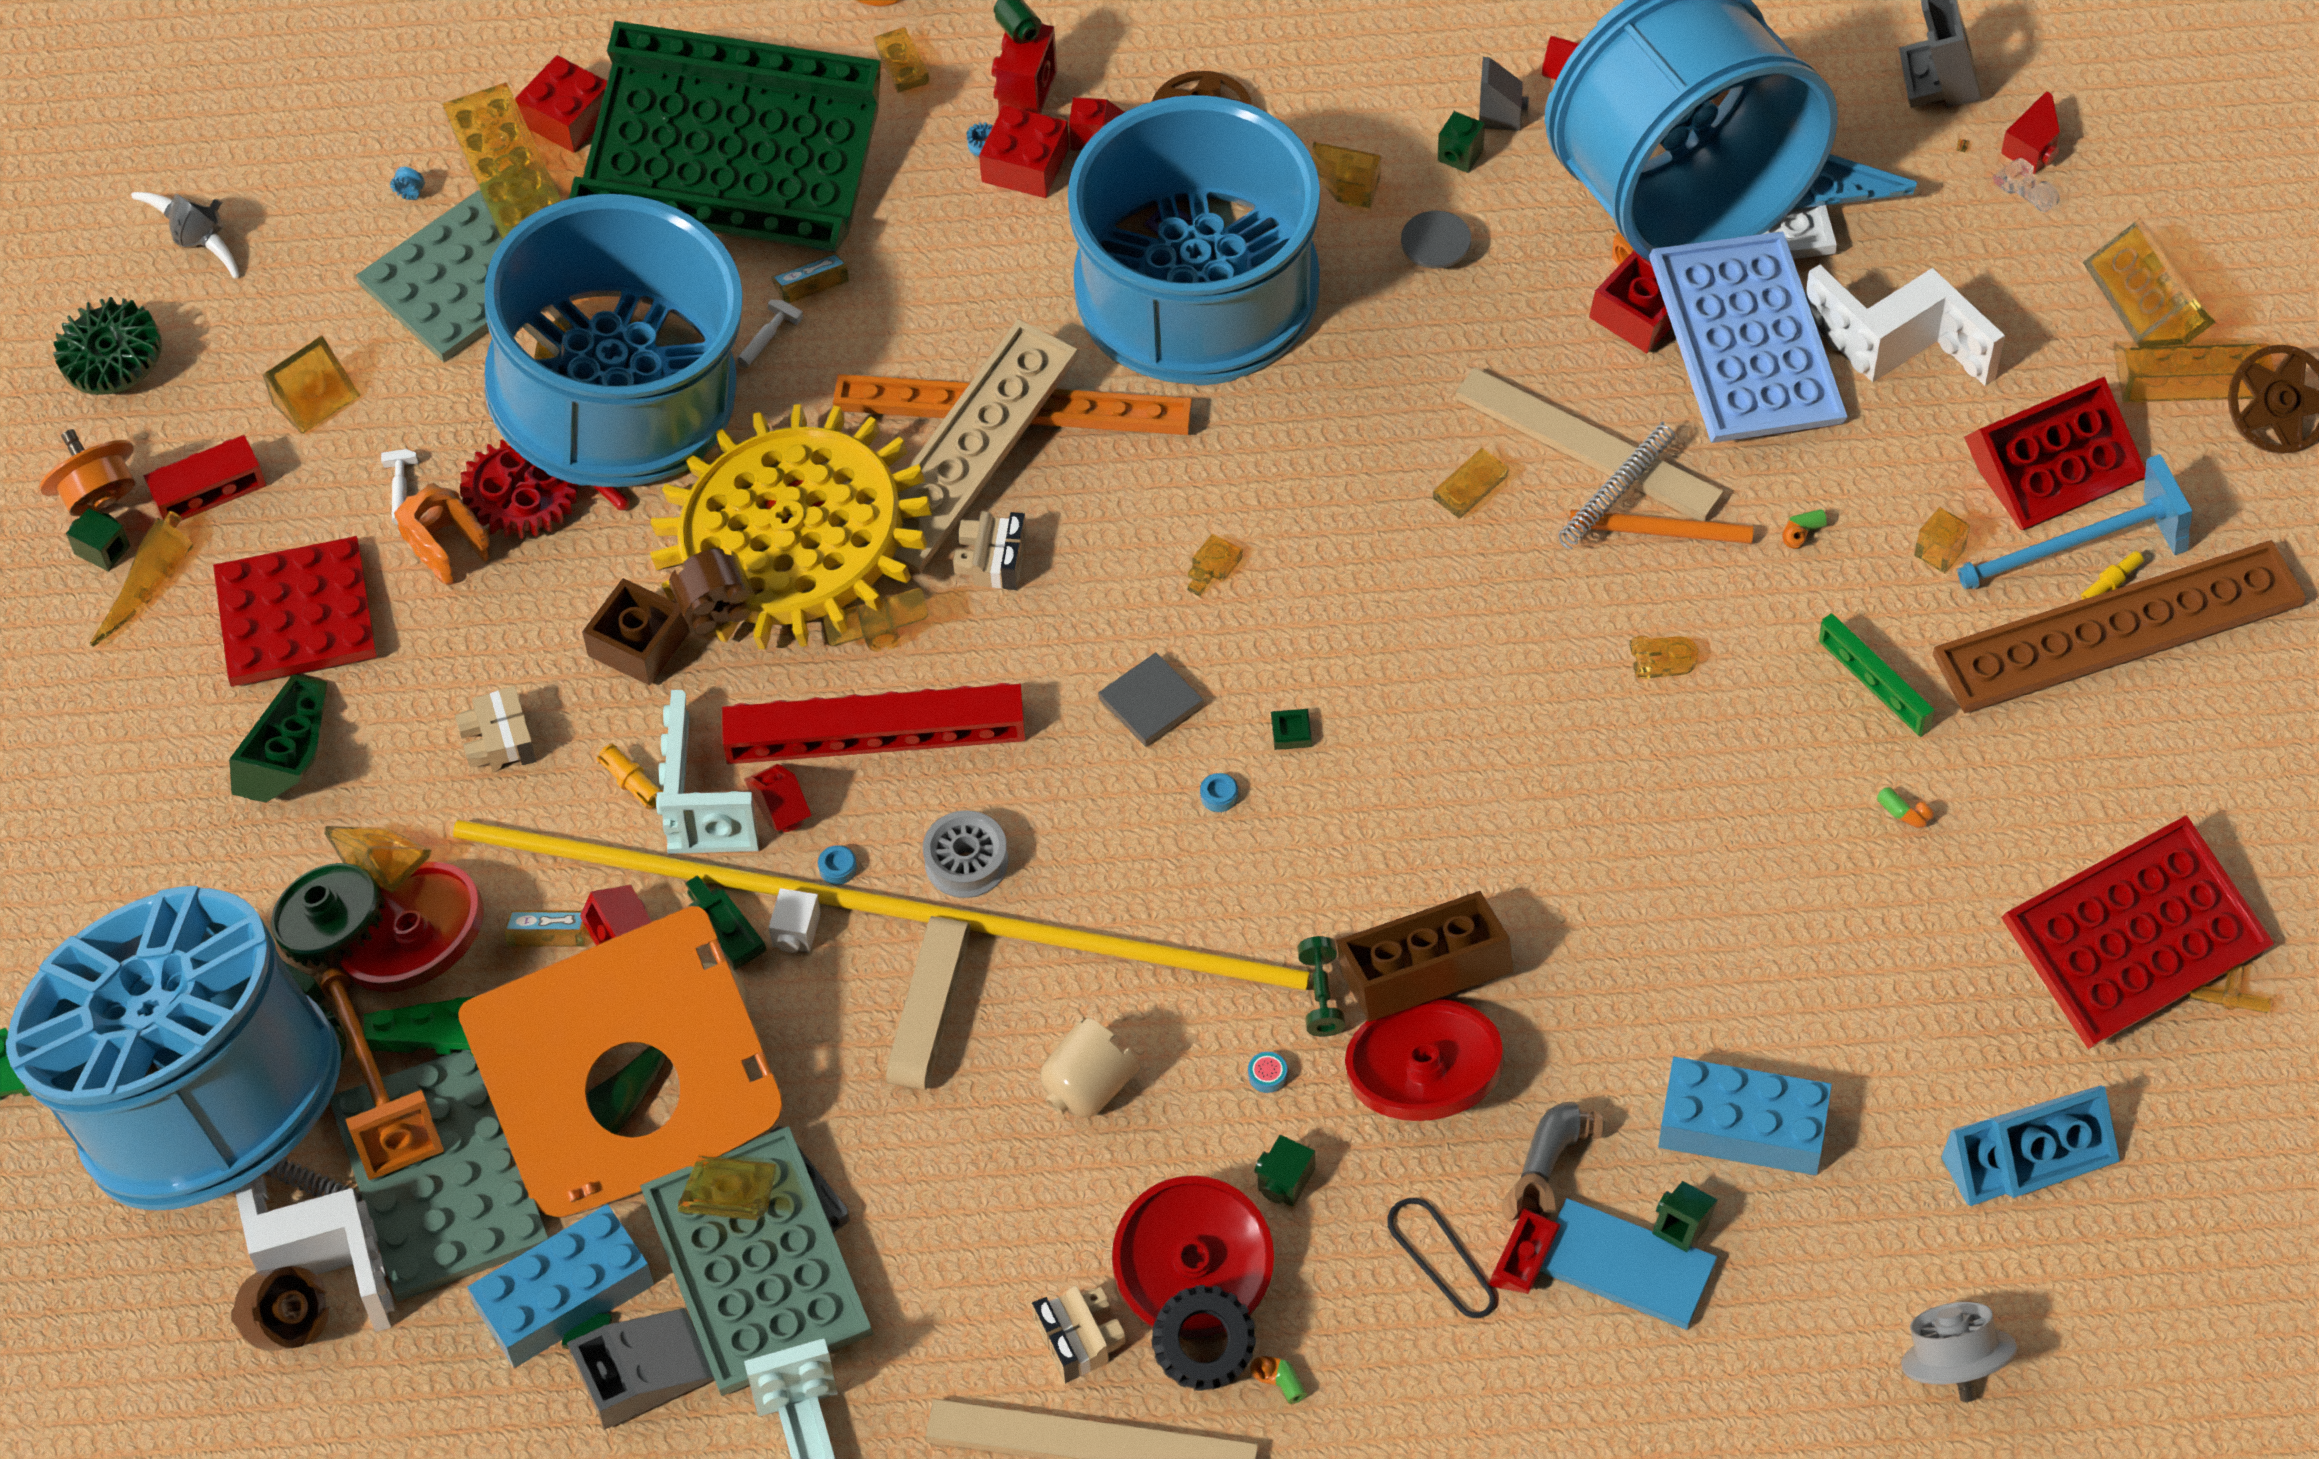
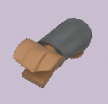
(1556, 1129)

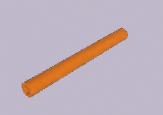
(1669, 527)

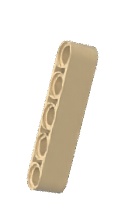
(928, 1003)

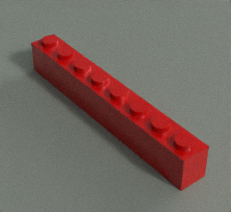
(873, 723)

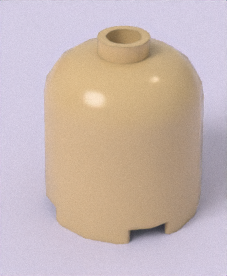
(1086, 1070)

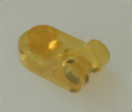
(1676, 654)

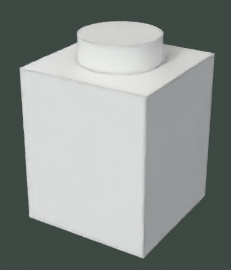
(794, 921)

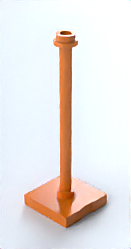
(393, 1131)

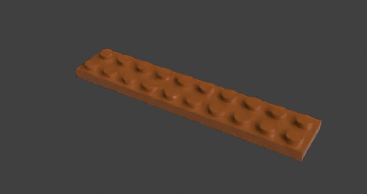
(2118, 626)

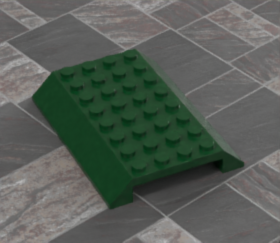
(735, 133)

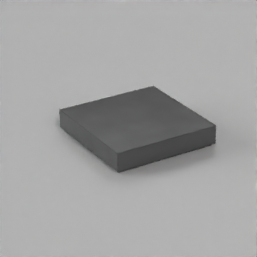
(1150, 699)

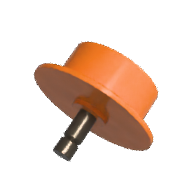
(91, 476)

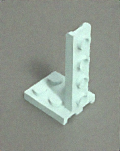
(696, 819)
(792, 1385)

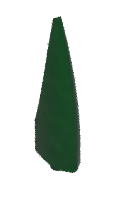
(621, 1094)

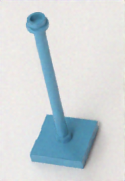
(2163, 503)

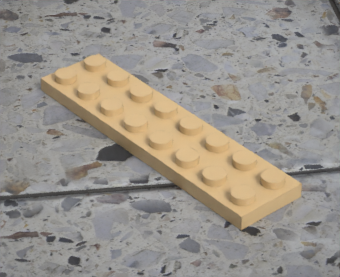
(982, 432)

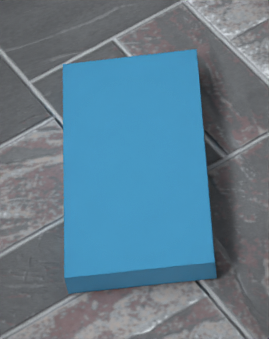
(1627, 1264)

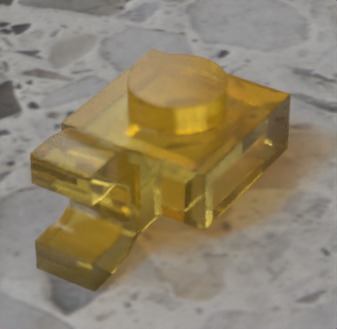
(1213, 560)

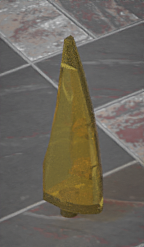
(152, 567)

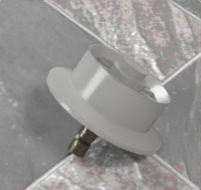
(1957, 1346)

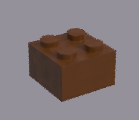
(635, 631)

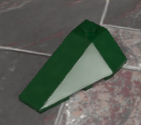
(281, 742)

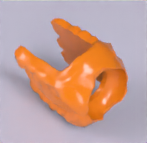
(444, 510)

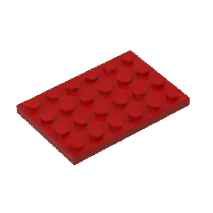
(2137, 931)

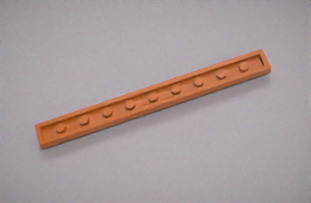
(1061, 409)

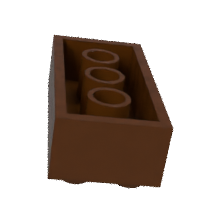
(1425, 956)

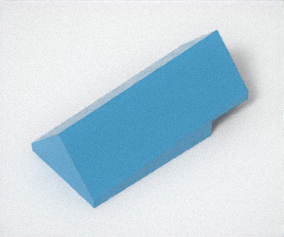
(2032, 1147)

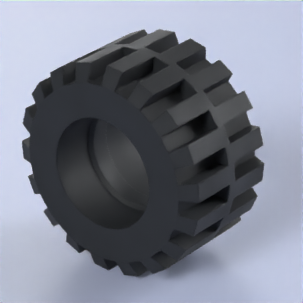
(1203, 1301)

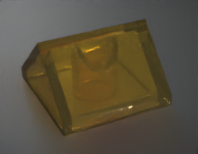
(309, 385)
(379, 851)

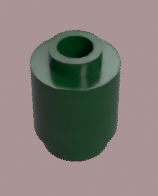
(1017, 20)

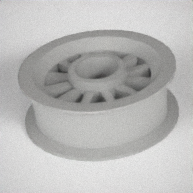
(969, 874)

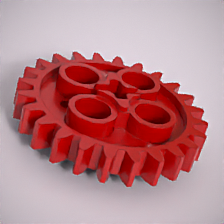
(511, 495)

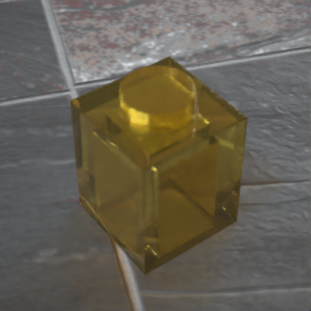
(1942, 540)

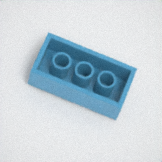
(1745, 1115)
(560, 1285)

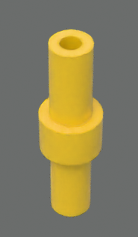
(2114, 575)

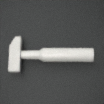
(783, 311)
(399, 482)

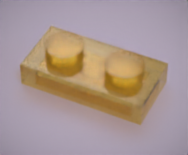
(901, 59)
(1470, 483)

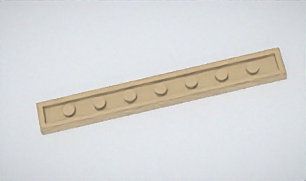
(1586, 443)
(1066, 1437)

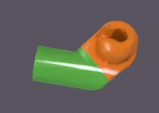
(1799, 526)
(1901, 810)
(1280, 1374)

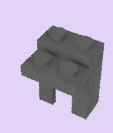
(1944, 62)

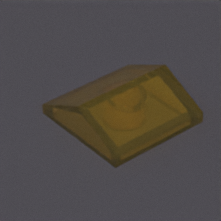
(728, 1188)

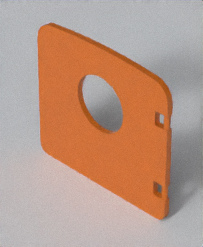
(552, 1026)

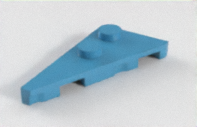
(1853, 182)

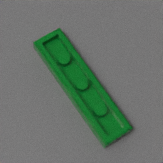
(1876, 675)

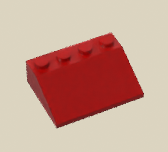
(2057, 454)

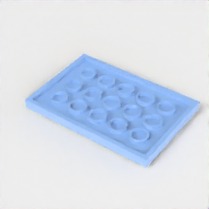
(1747, 337)

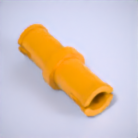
(629, 775)

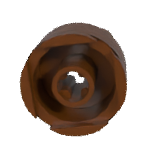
(712, 590)
(281, 1308)

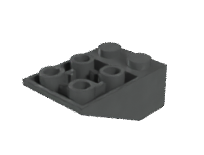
(639, 1364)

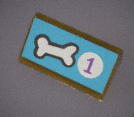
(811, 278)
(545, 928)

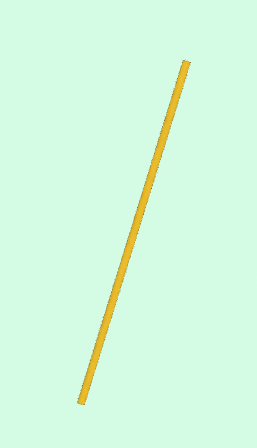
(884, 905)

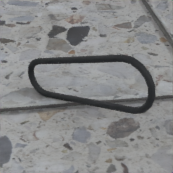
(1427, 1270)

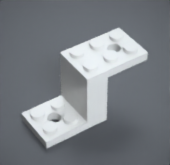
(1904, 325)
(318, 1237)

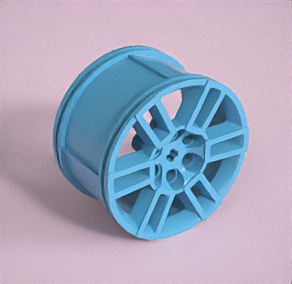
(1651, 80)
(1192, 298)
(611, 399)
(214, 1007)

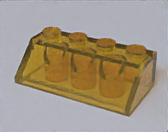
(2148, 289)
(2184, 371)

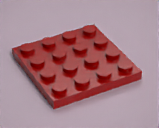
(294, 611)

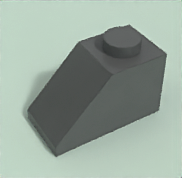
(1501, 97)

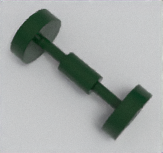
(1325, 1020)

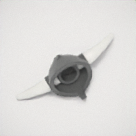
(193, 224)

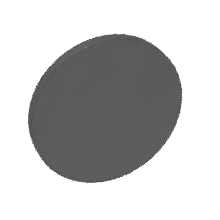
(1436, 239)

